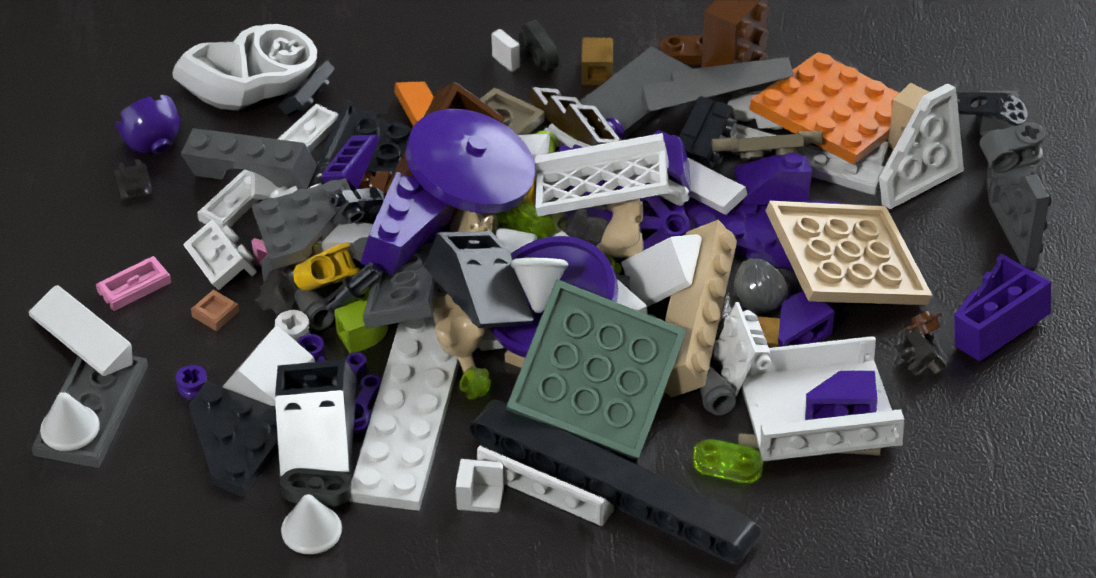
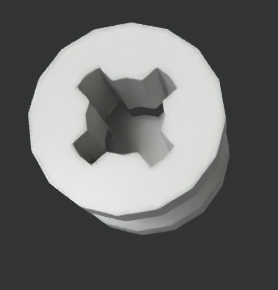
(293, 323)

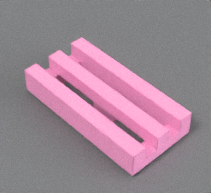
(136, 286)

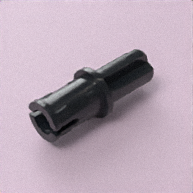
(354, 287)

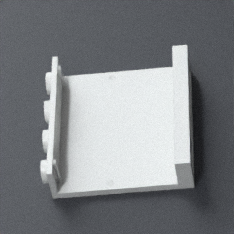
(778, 400)

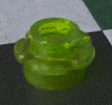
(475, 382)

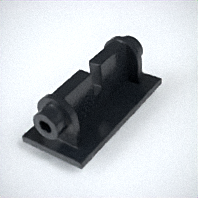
(356, 206)

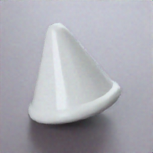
(538, 278)
(69, 424)
(311, 527)

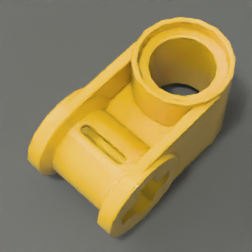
(330, 266)

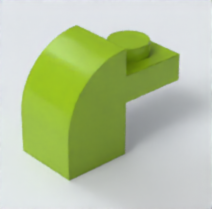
(352, 328)

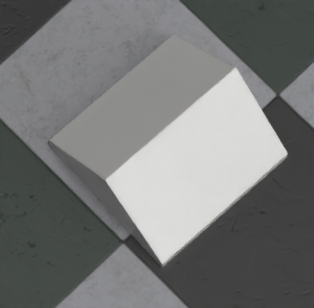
(663, 268)
(258, 372)

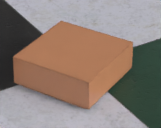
(215, 310)

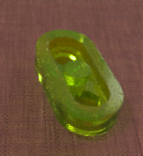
(525, 219)
(728, 461)

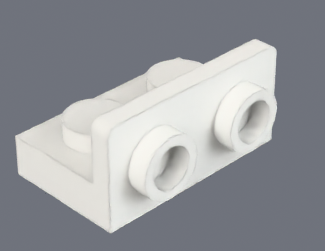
(218, 253)

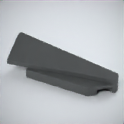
(714, 81)

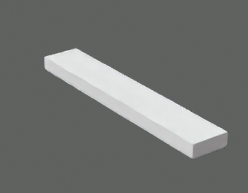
(825, 165)
(236, 196)

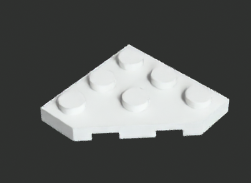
(926, 150)

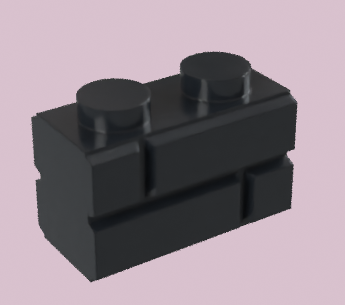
(707, 122)

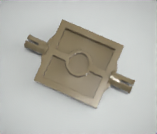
(779, 144)

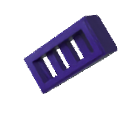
(351, 165)

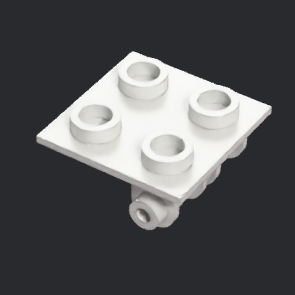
(741, 347)

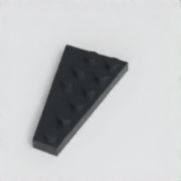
(356, 122)

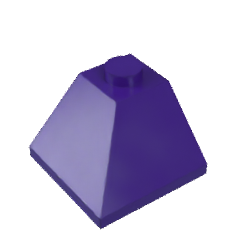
(775, 179)

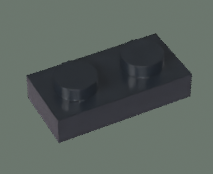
(301, 96)

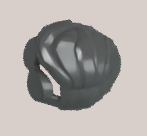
(760, 286)

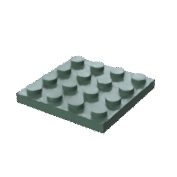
(596, 369)

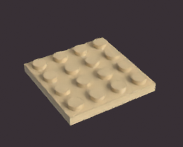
(848, 253)

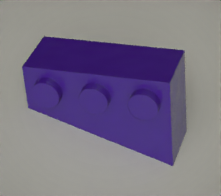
(404, 223)
(1001, 308)

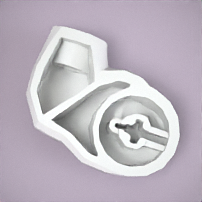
(254, 67)

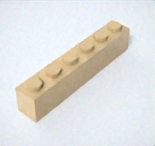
(700, 308)

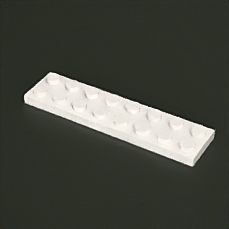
(406, 419)

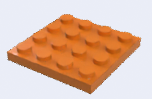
(834, 99)

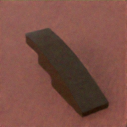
(576, 120)

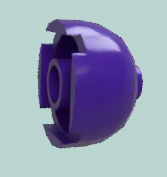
(150, 125)

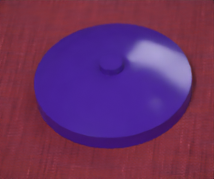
(470, 161)
(586, 269)

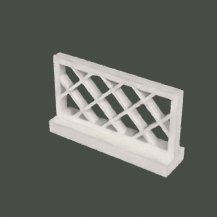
(607, 162)

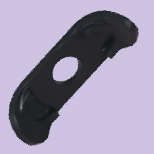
(1001, 105)

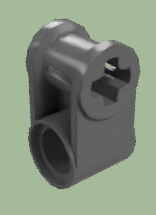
(1011, 148)

